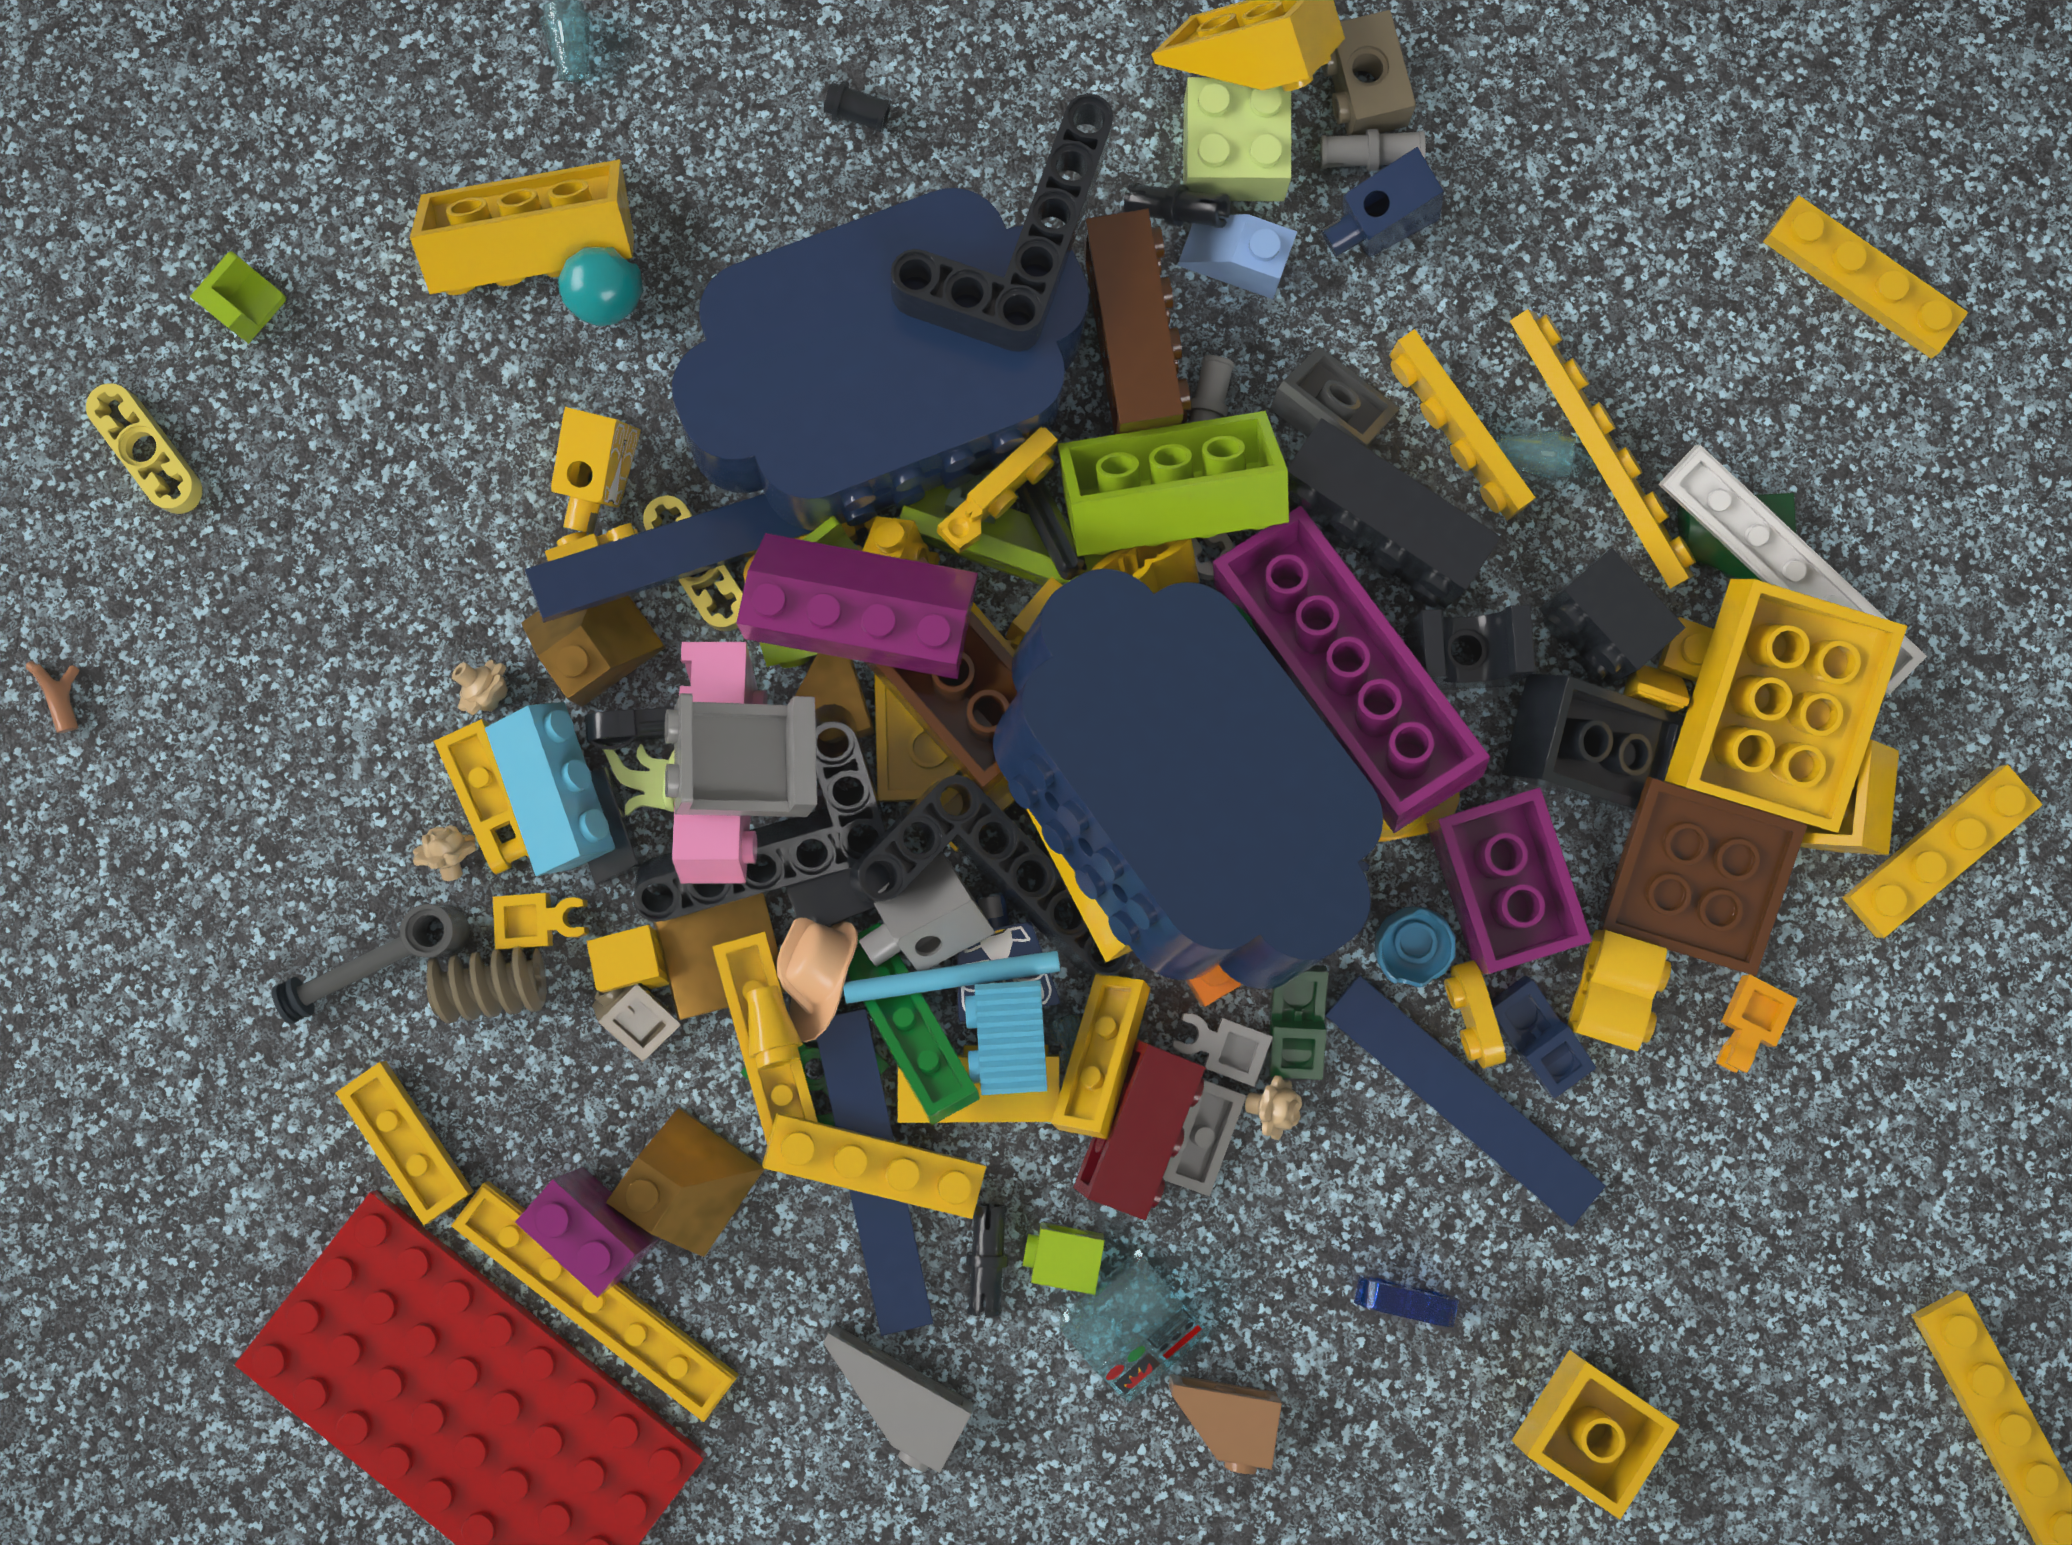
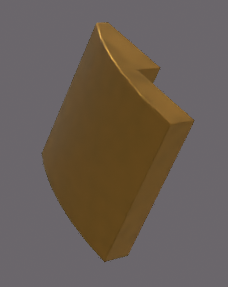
(689, 954)

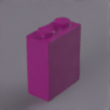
(585, 1231)

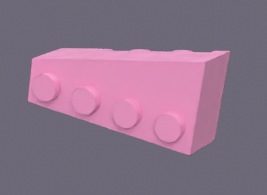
(716, 845)

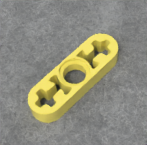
(123, 440)
(704, 602)

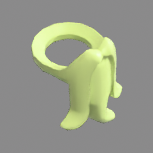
(649, 782)

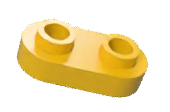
(1482, 1035)

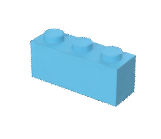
(550, 788)

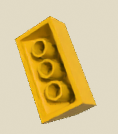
(520, 226)

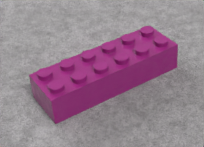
(1352, 667)

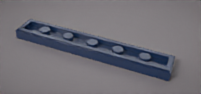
(654, 557)
(1464, 1101)
(881, 1222)

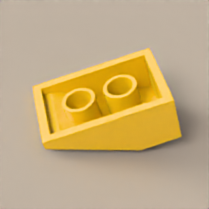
(1256, 43)

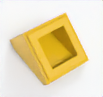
(1657, 688)

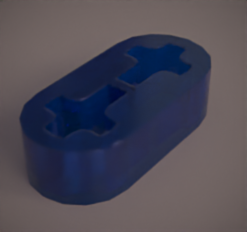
(1406, 1301)

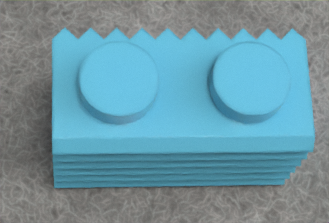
(1009, 1037)

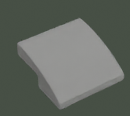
(1206, 1138)

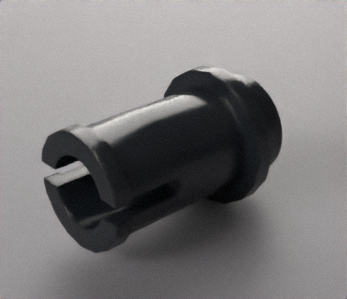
(856, 106)

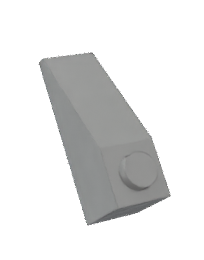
(909, 1407)

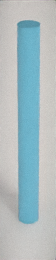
(951, 977)

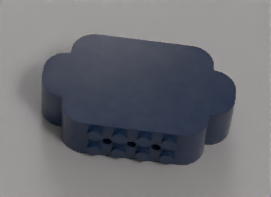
(845, 399)
(1187, 781)

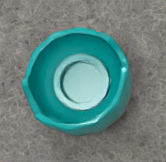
(600, 286)

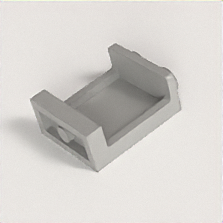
(742, 758)

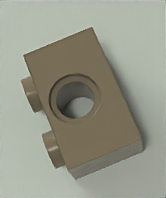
(1373, 48)

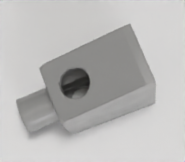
(928, 919)

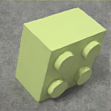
(1236, 140)

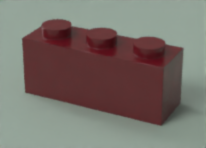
(1144, 1133)

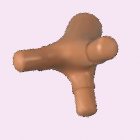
(57, 695)

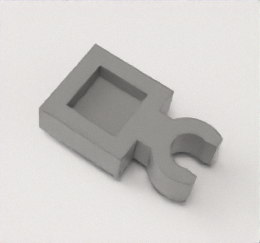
(1231, 1050)

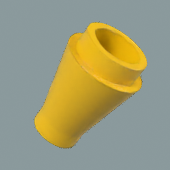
(771, 1030)

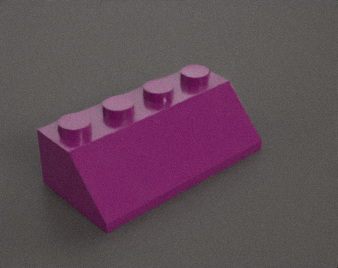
(857, 605)

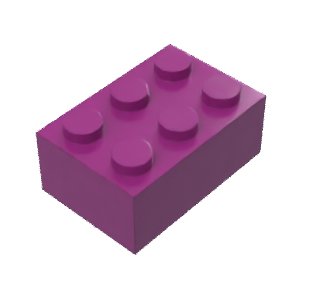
(1509, 882)

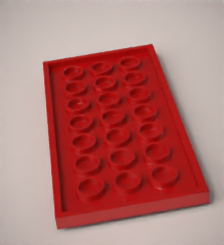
(463, 1395)

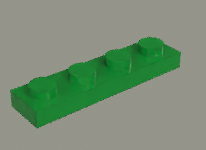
(916, 1041)

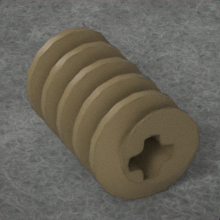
(486, 987)

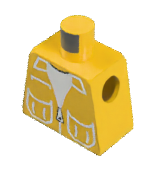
(595, 446)

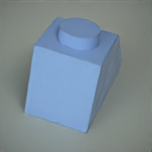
(1242, 253)

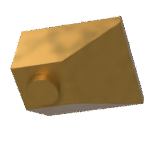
(593, 647)
(686, 1184)

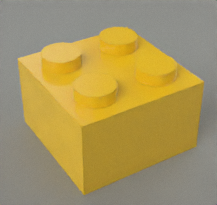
(1594, 1434)

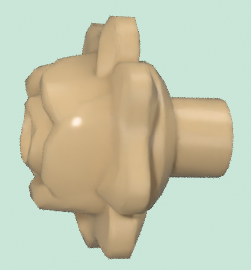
(481, 687)
(444, 851)
(1276, 1107)

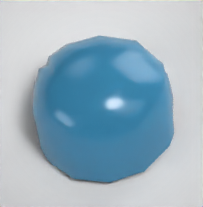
(1414, 946)

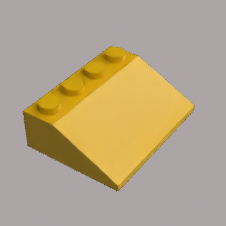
(1785, 703)

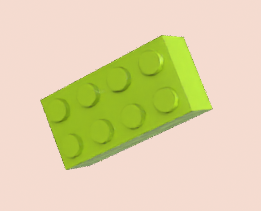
(1174, 483)

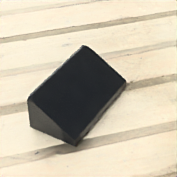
(627, 854)

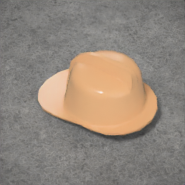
(814, 971)

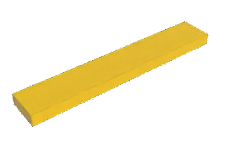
(615, 1318)

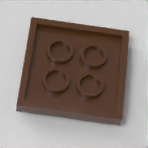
(1702, 876)

